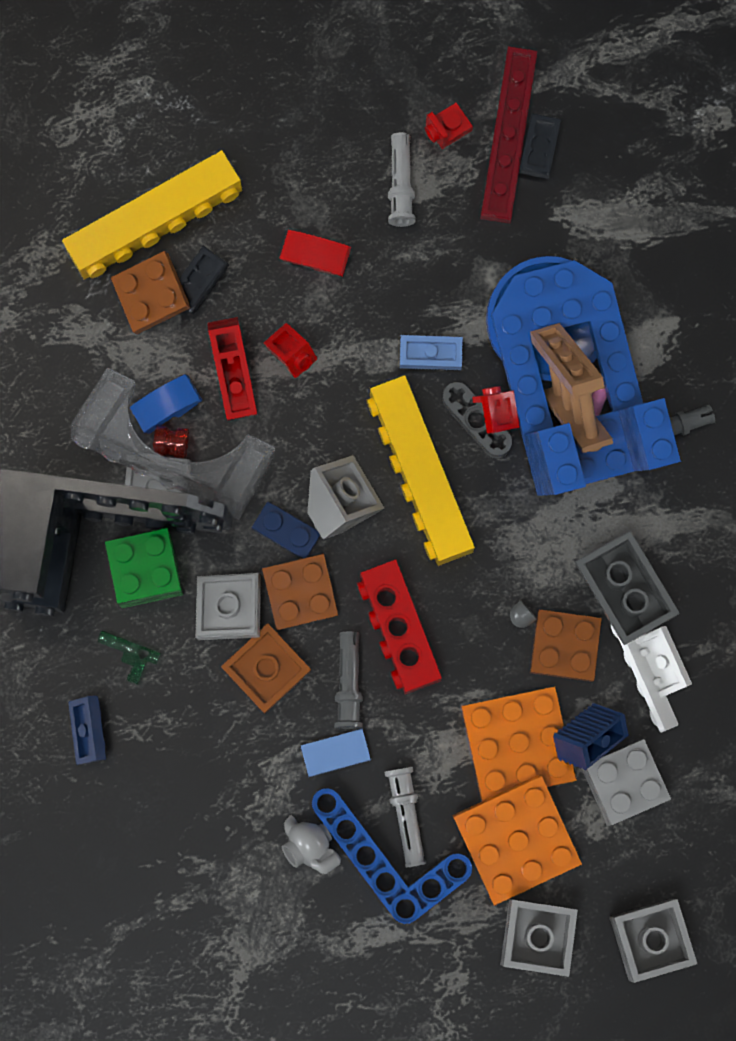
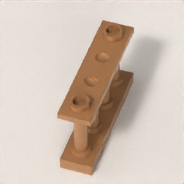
(572, 386)

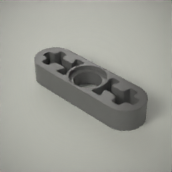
(455, 409)

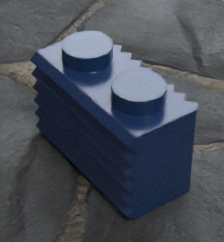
(590, 736)

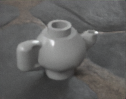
(309, 846)

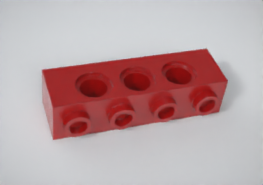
(389, 578)

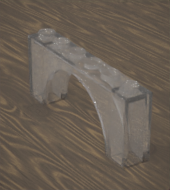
(106, 428)

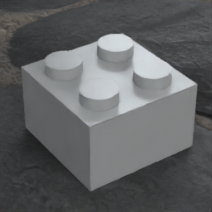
(626, 783)
(539, 937)
(653, 940)

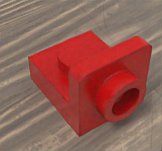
(447, 126)
(291, 350)
(498, 409)

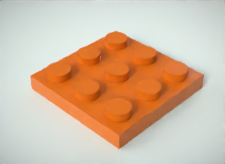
(515, 741)
(517, 839)

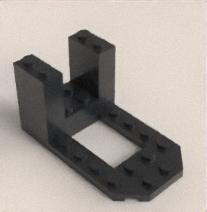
(43, 521)

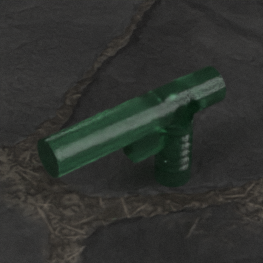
(130, 655)

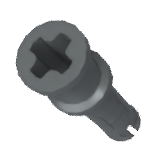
(349, 695)

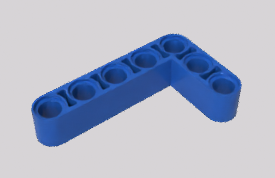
(381, 864)

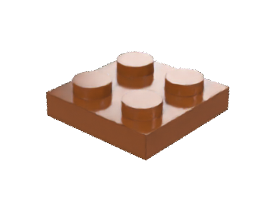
(150, 292)
(300, 591)
(565, 645)
(266, 668)

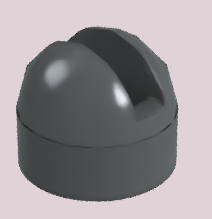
(521, 615)

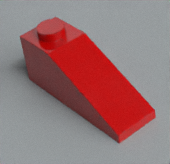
(232, 368)

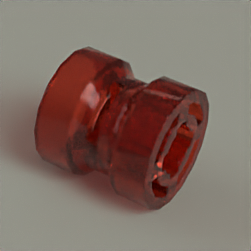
(171, 441)

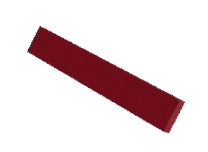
(509, 135)

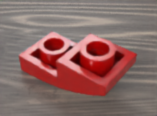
(315, 253)

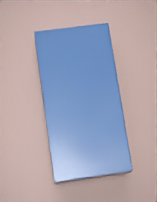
(335, 753)

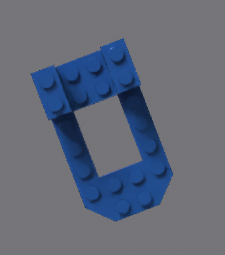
(639, 431)

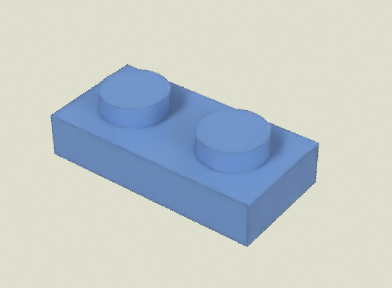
(431, 352)

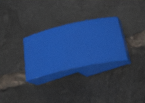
(166, 402)

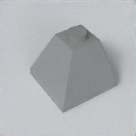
(340, 497)

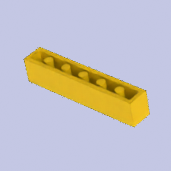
(153, 215)
(421, 471)

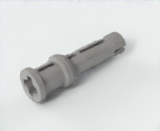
(401, 192)
(404, 800)

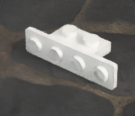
(657, 673)

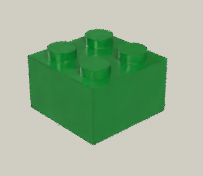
(144, 568)

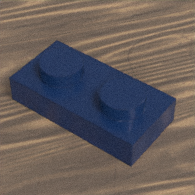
(286, 531)
(87, 730)

